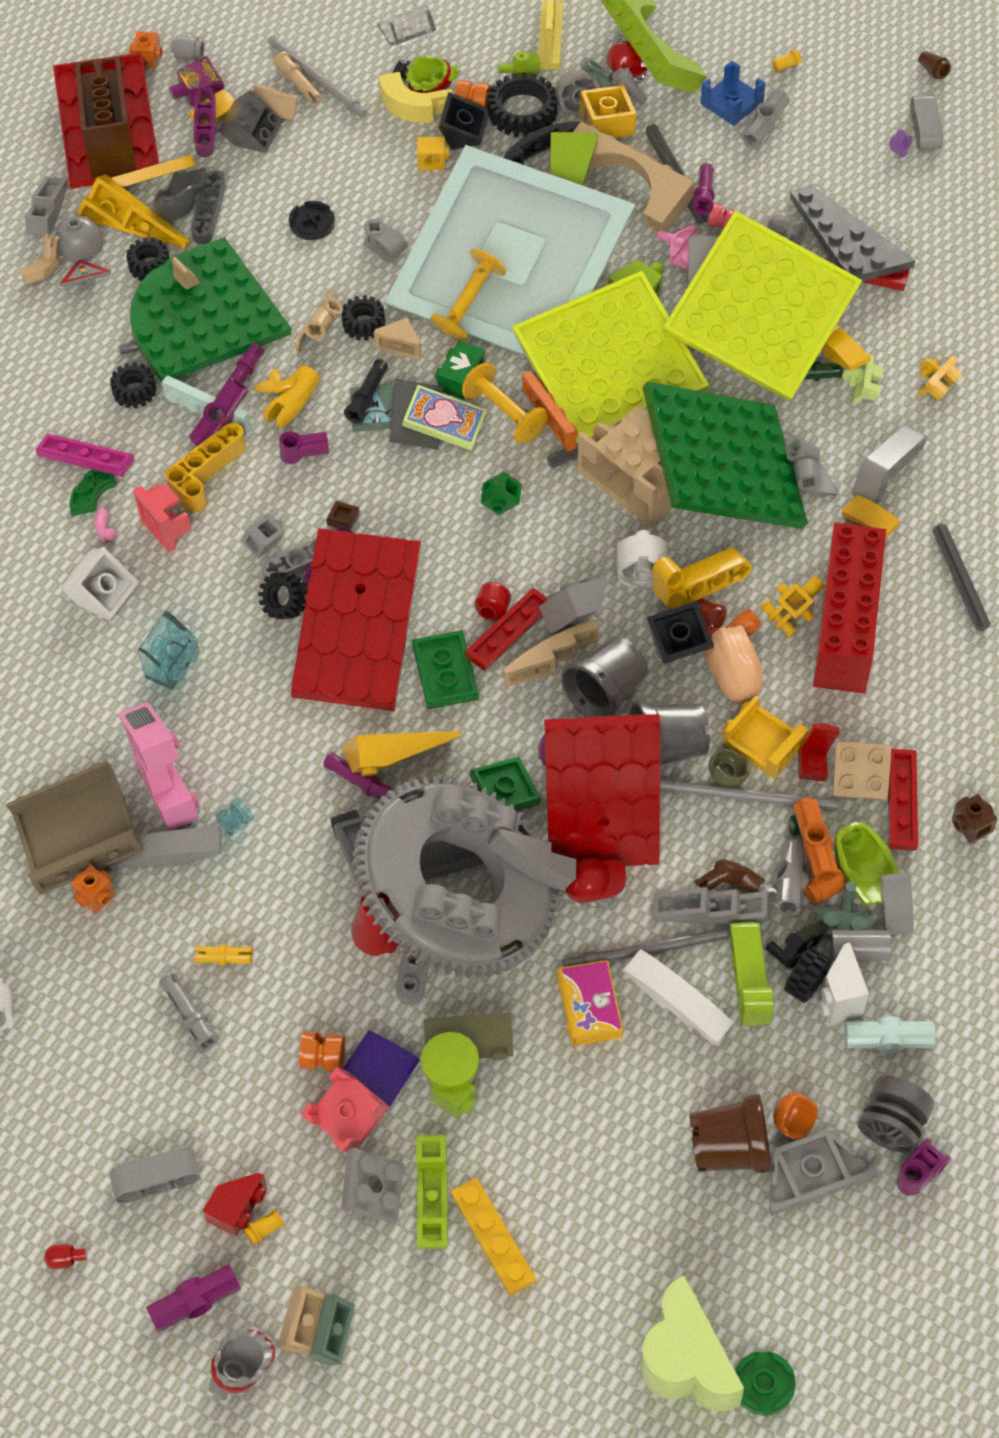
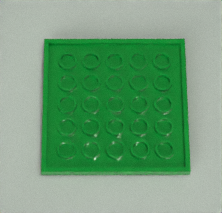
(723, 456)

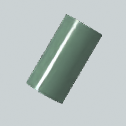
(332, 1330)

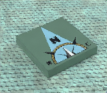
(380, 413)

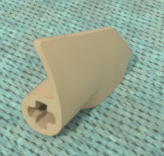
(321, 319)

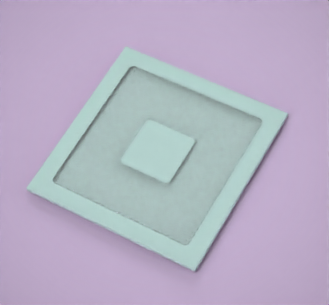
(539, 226)

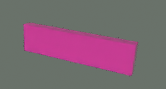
(85, 455)

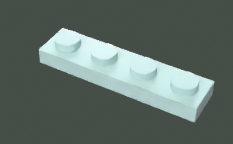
(196, 400)

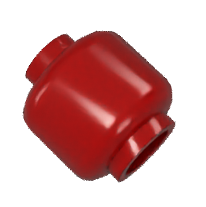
(492, 601)

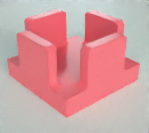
(162, 525)

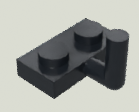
(798, 943)

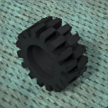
(144, 250)
(362, 307)
(130, 375)
(270, 595)
(808, 975)

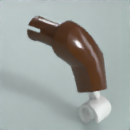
(734, 874)

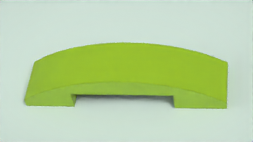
(432, 1192)

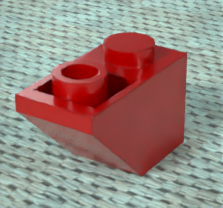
(233, 1202)

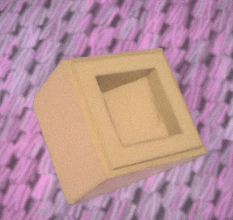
(183, 274)

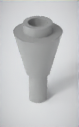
(625, 78)

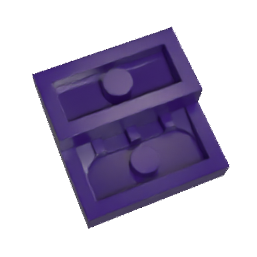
(381, 1066)

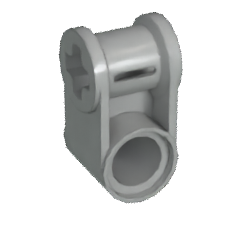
(383, 240)

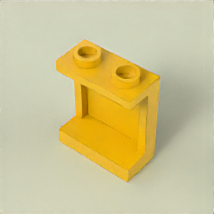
(763, 738)

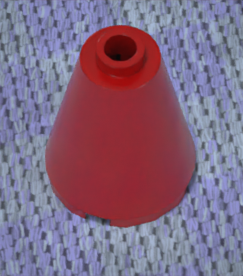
(368, 936)

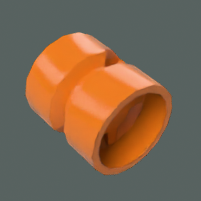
(476, 94)
(321, 1051)

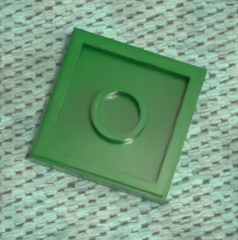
(508, 781)

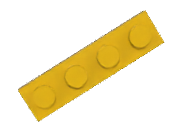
(493, 1237)

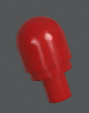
(63, 1256)

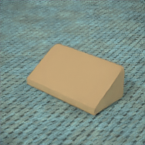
(301, 1320)

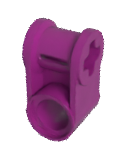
(925, 1164)

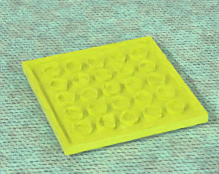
(762, 305)
(604, 350)

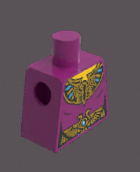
(193, 76)

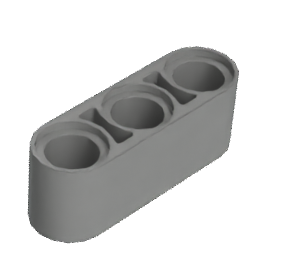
(926, 122)
(154, 1175)

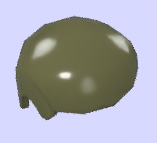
(728, 768)

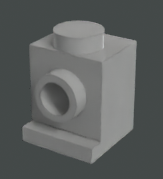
(263, 535)

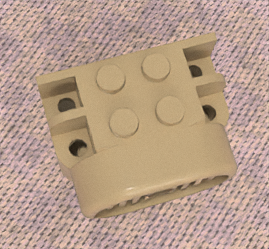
(627, 465)

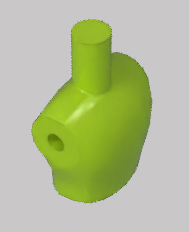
(522, 63)

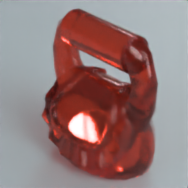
(713, 614)

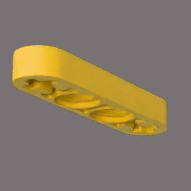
(155, 171)

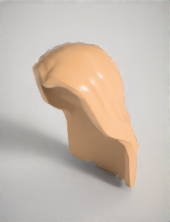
(735, 664)

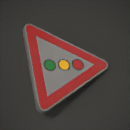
(82, 272)

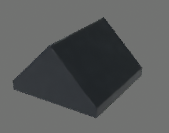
(462, 122)
(679, 632)

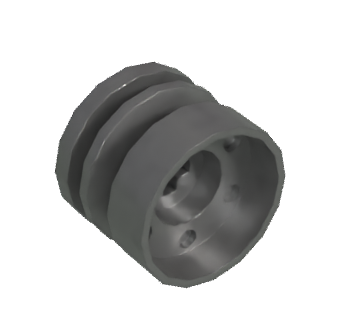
(895, 1114)

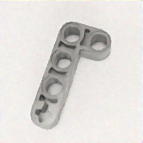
(887, 462)

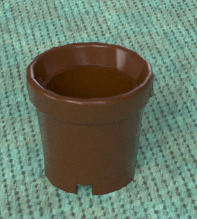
(731, 1137)

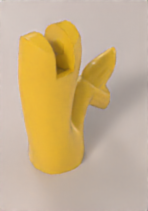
(294, 394)

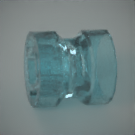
(234, 816)

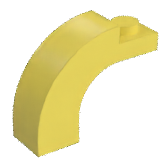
(407, 103)

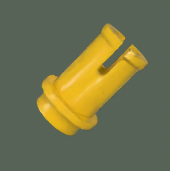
(791, 59)
(263, 1227)

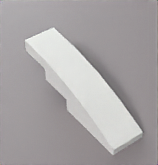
(678, 996)

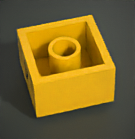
(608, 110)

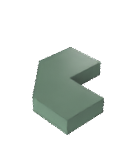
(596, 71)

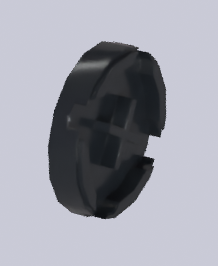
(311, 220)

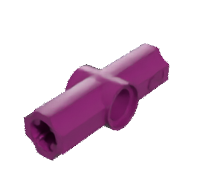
(227, 402)
(193, 1298)

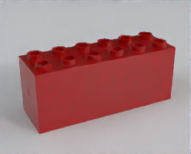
(850, 608)

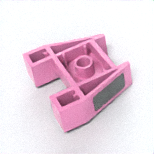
(153, 754)

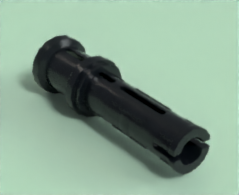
(362, 398)

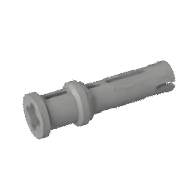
(193, 1021)

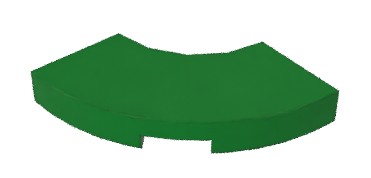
(89, 490)

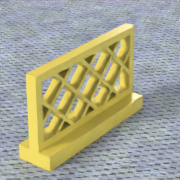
(550, 34)

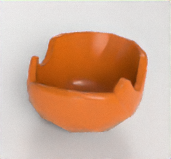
(795, 1115)

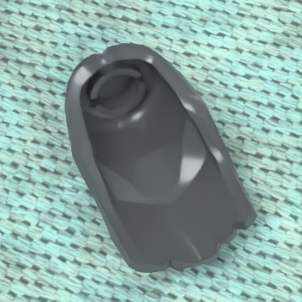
(180, 195)

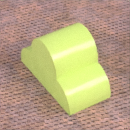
(685, 1355)

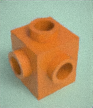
(149, 45)
(92, 889)

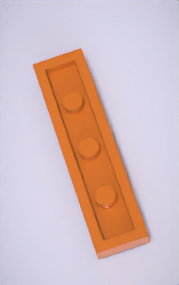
(556, 417)

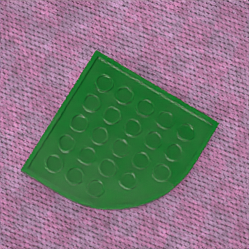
(206, 323)

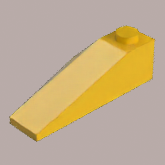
(379, 751)

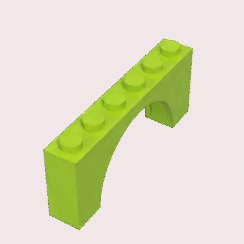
(661, 60)

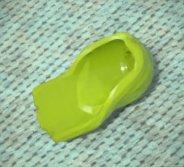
(863, 860)

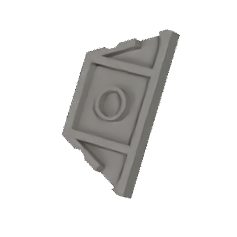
(814, 1170)

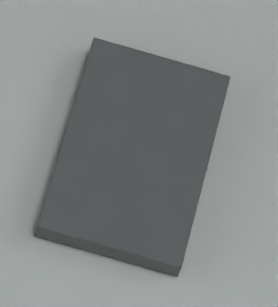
(402, 397)

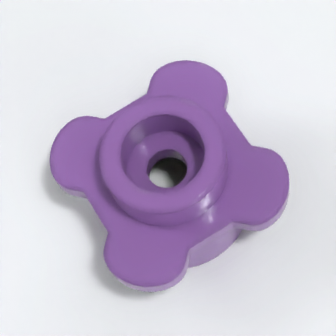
(900, 143)

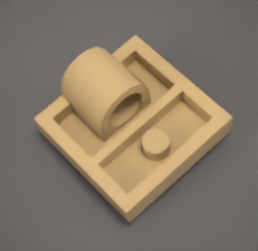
(861, 770)

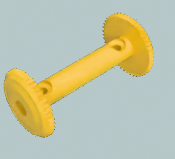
(449, 324)
(480, 381)

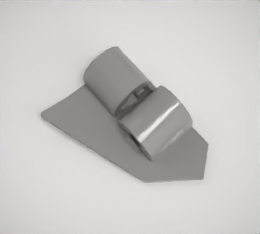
(808, 469)

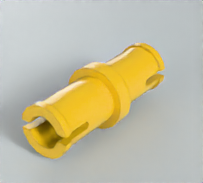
(224, 955)

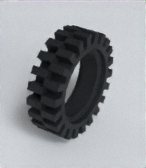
(522, 86)

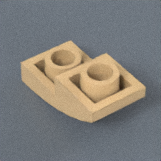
(281, 103)

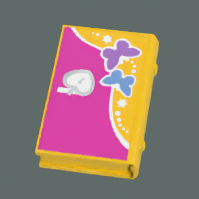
(589, 1003)

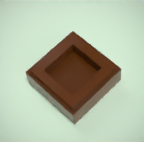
(342, 515)

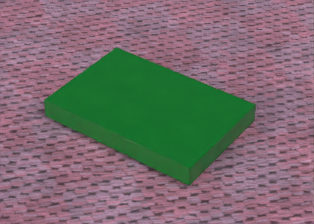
(444, 669)

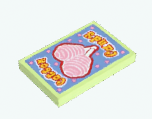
(444, 417)

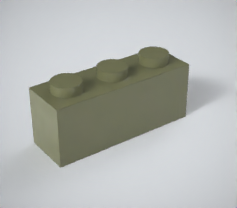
(488, 1032)

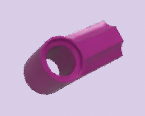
(296, 446)

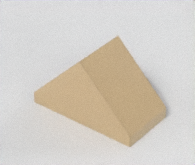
(398, 339)

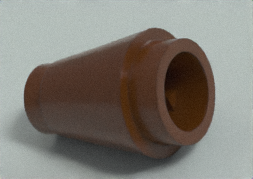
(936, 65)

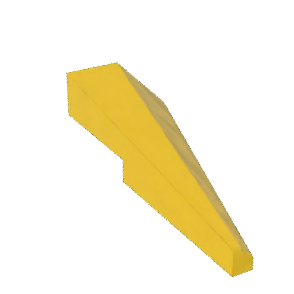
(117, 208)

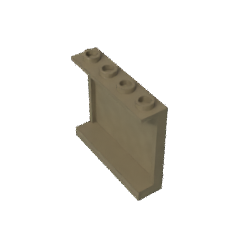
(74, 826)

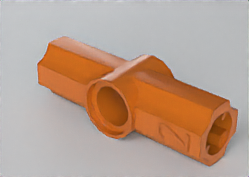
(818, 853)

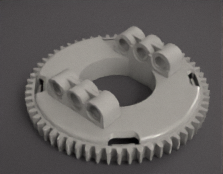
(433, 922)

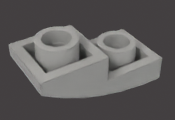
(897, 903)

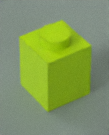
(455, 1100)

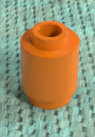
(822, 891)

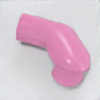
(100, 523)

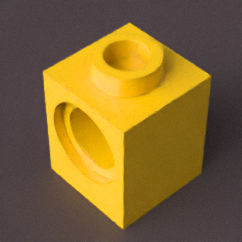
(432, 153)

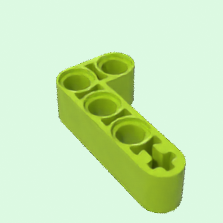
(752, 991)

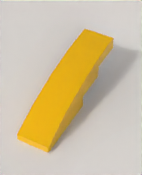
(844, 350)

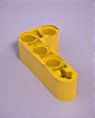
(203, 462)
(683, 586)

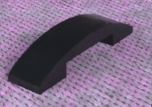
(536, 142)

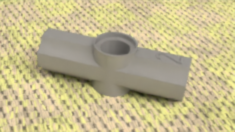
(765, 118)
(790, 877)

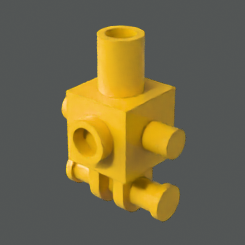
(795, 603)

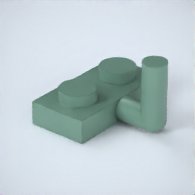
(844, 918)

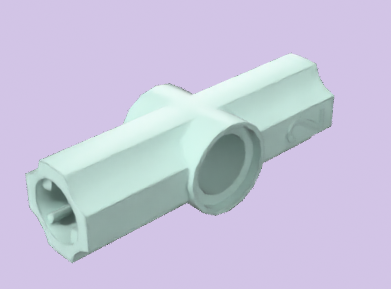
(890, 1034)

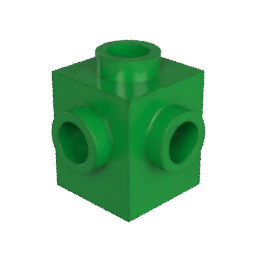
(501, 493)

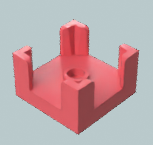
(346, 1110)

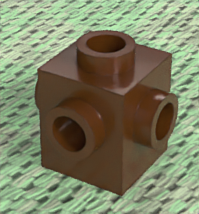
(974, 818)

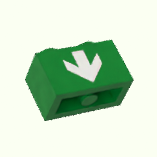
(458, 364)

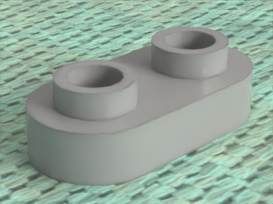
(411, 975)

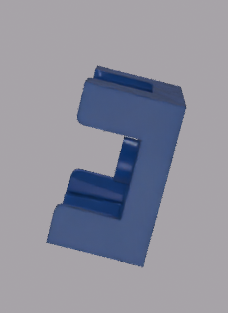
(732, 97)

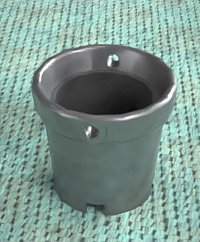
(604, 678)
(680, 729)

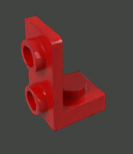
(814, 750)

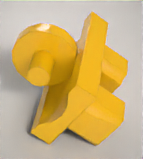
(931, 369)

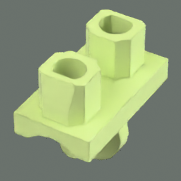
(861, 380)

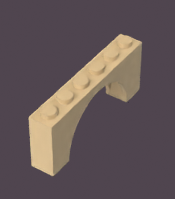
(669, 189)

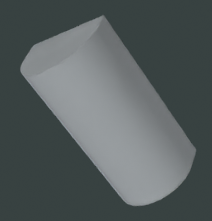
(866, 944)

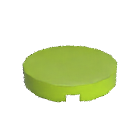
(450, 1060)

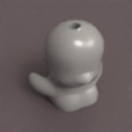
(788, 228)

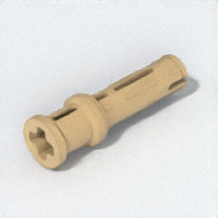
(292, 73)

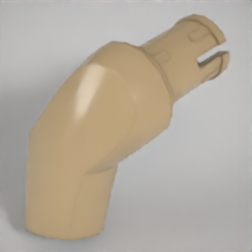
(45, 264)

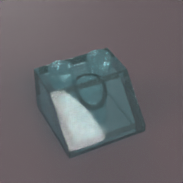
(168, 651)

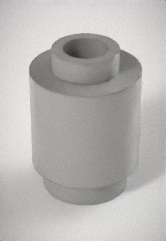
(187, 47)

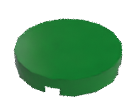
(766, 1383)

